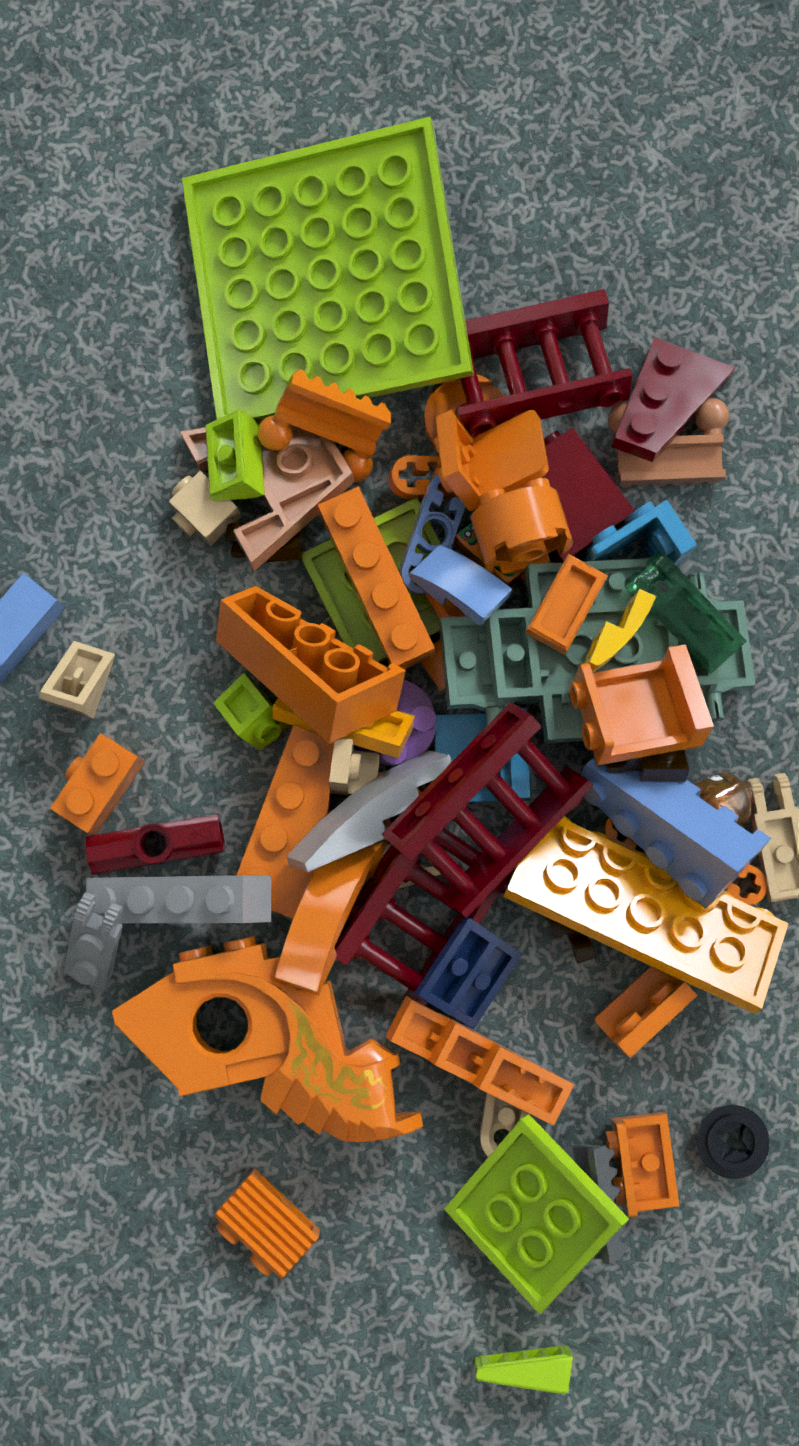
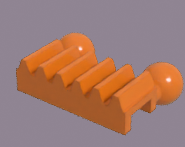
(329, 415)

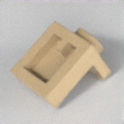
(351, 768)

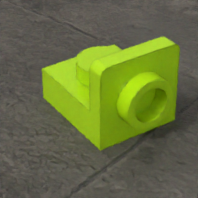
(249, 712)

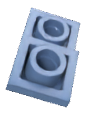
(461, 581)

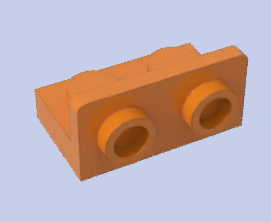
(643, 1009)

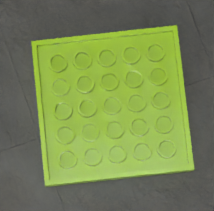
(329, 269)

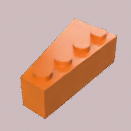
(292, 807)

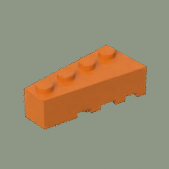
(306, 666)

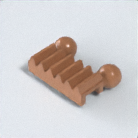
(685, 459)

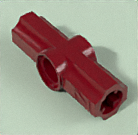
(127, 847)

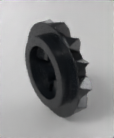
(736, 1162)

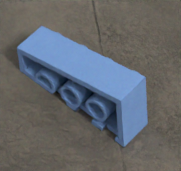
(676, 829)

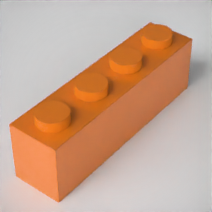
(376, 579)

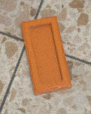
(566, 604)

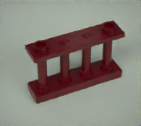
(543, 326)
(460, 781)
(377, 902)

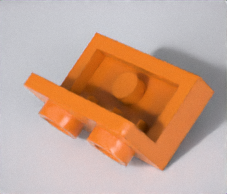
(643, 1162)

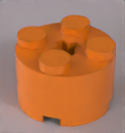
(520, 526)

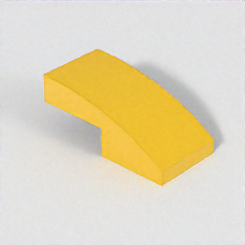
(612, 638)

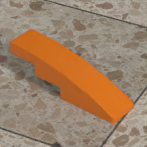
(479, 1061)

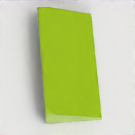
(234, 458)

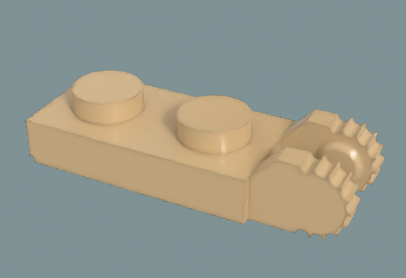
(781, 854)

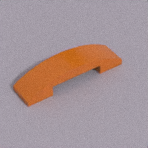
(321, 917)

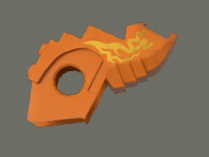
(289, 1041)

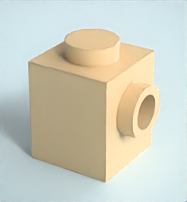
(198, 512)

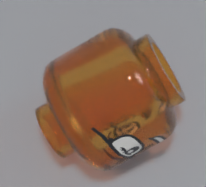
(728, 791)

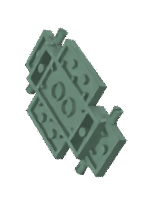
(502, 664)

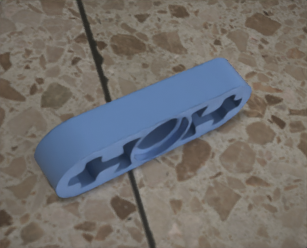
(431, 498)

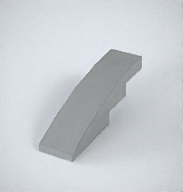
(360, 817)

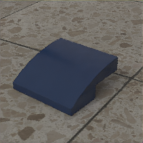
(468, 972)

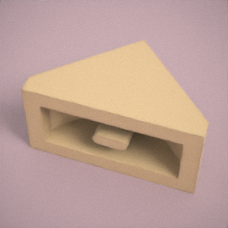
(78, 679)

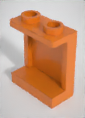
(641, 708)

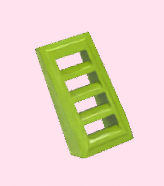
(532, 1369)

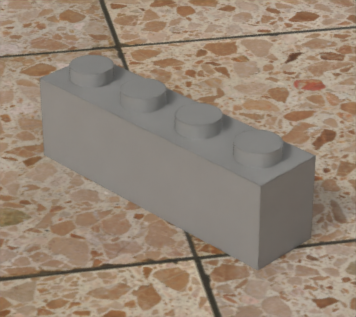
(185, 898)

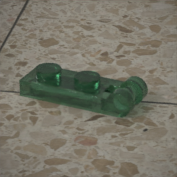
(687, 613)

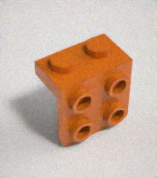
(492, 460)

